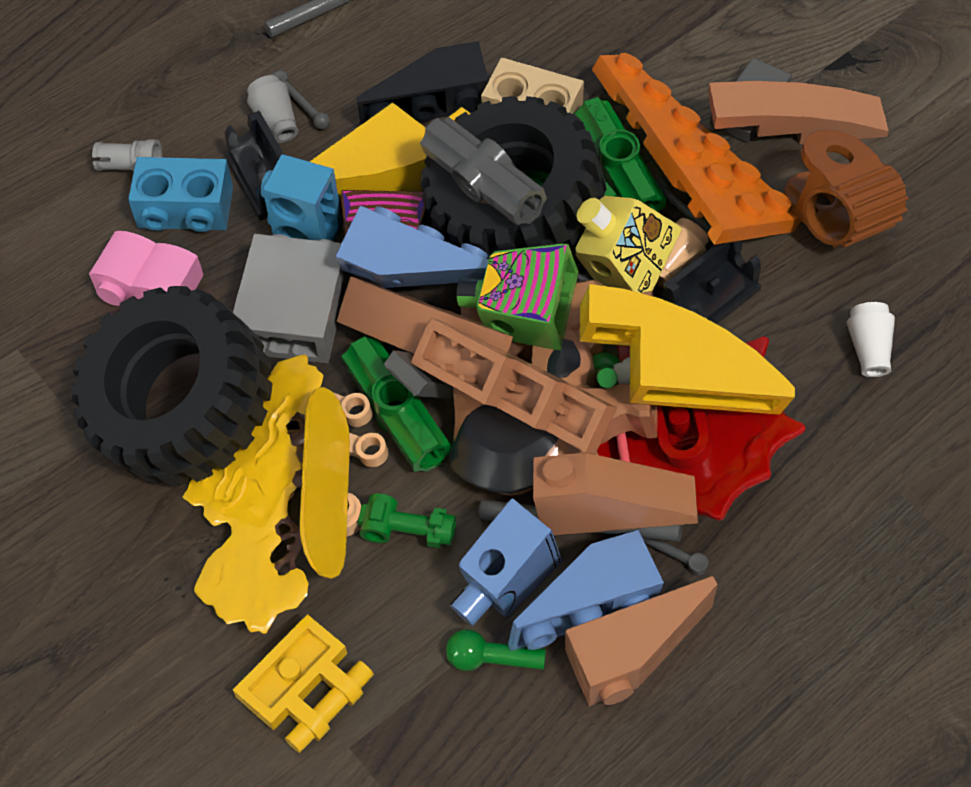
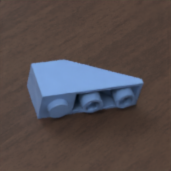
(402, 256)
(596, 583)

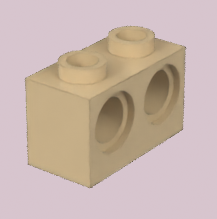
(523, 80)

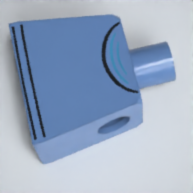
(506, 564)

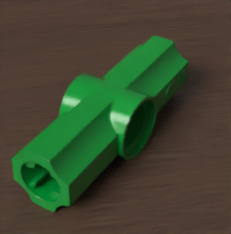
(620, 155)
(407, 423)

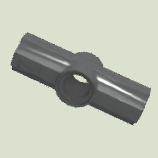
(483, 171)

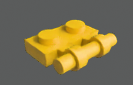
(292, 672)

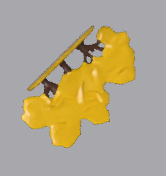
(255, 497)

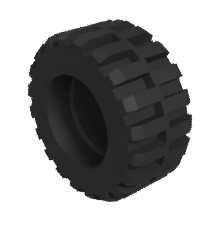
(534, 139)
(130, 356)

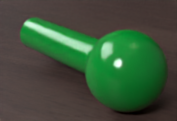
(604, 369)
(469, 650)

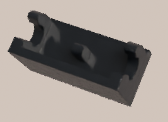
(252, 158)
(715, 282)

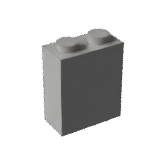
(292, 295)

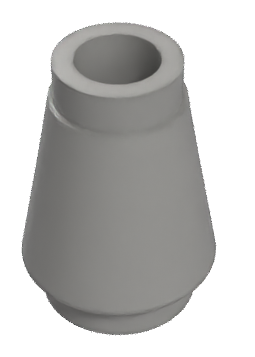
(273, 101)

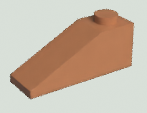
(609, 494)
(626, 646)

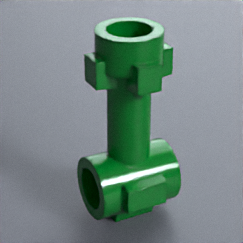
(381, 517)

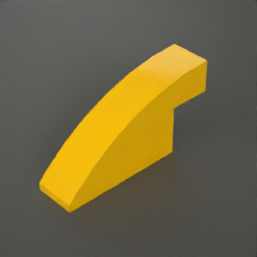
(380, 154)
(681, 355)

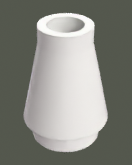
(872, 336)

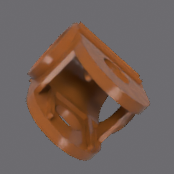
(862, 194)

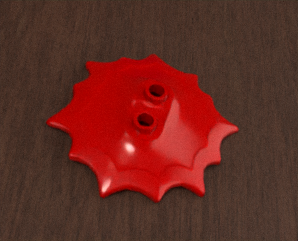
(717, 447)

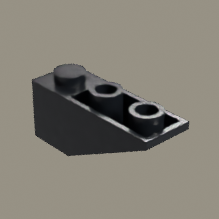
(431, 85)

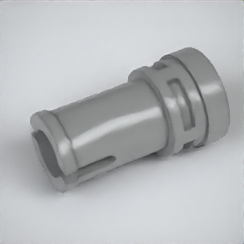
(123, 156)

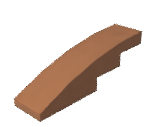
(796, 109)
(402, 318)
(513, 386)

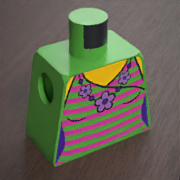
(525, 293)

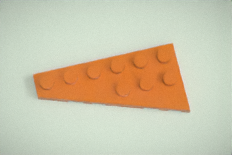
(695, 159)

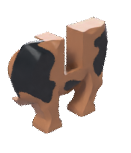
(499, 450)

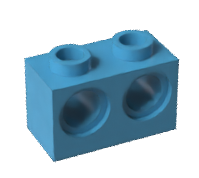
(181, 193)
(302, 200)

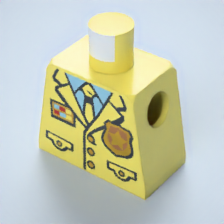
(624, 242)

